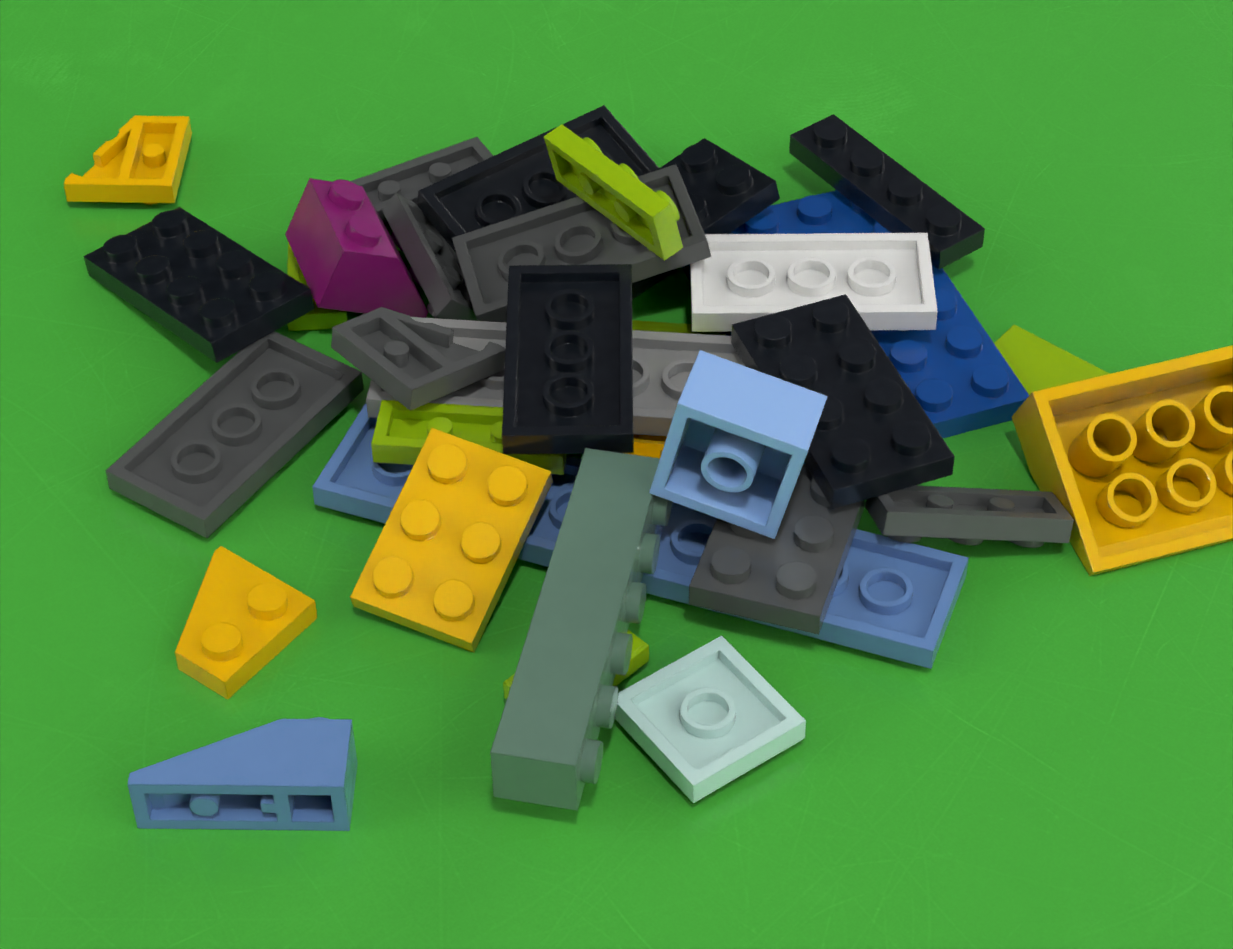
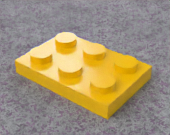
(452, 539)

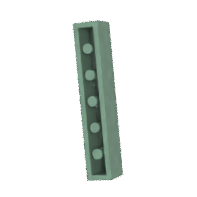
(580, 634)

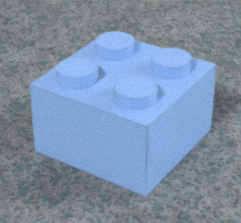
(737, 444)

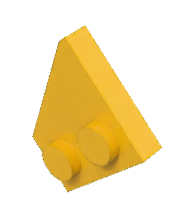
(136, 165)
(239, 623)

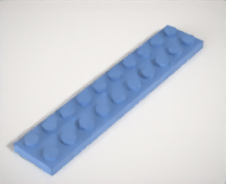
(886, 602)

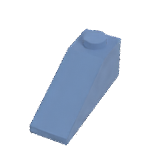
(262, 779)

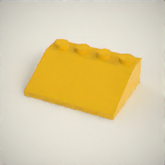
(1138, 458)

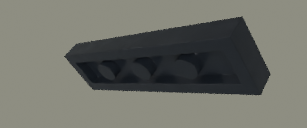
(885, 189)

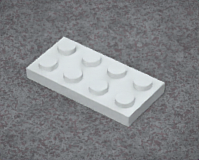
(769, 273)

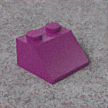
(349, 252)

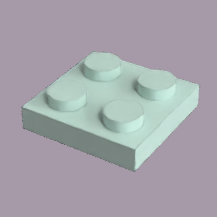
(708, 718)

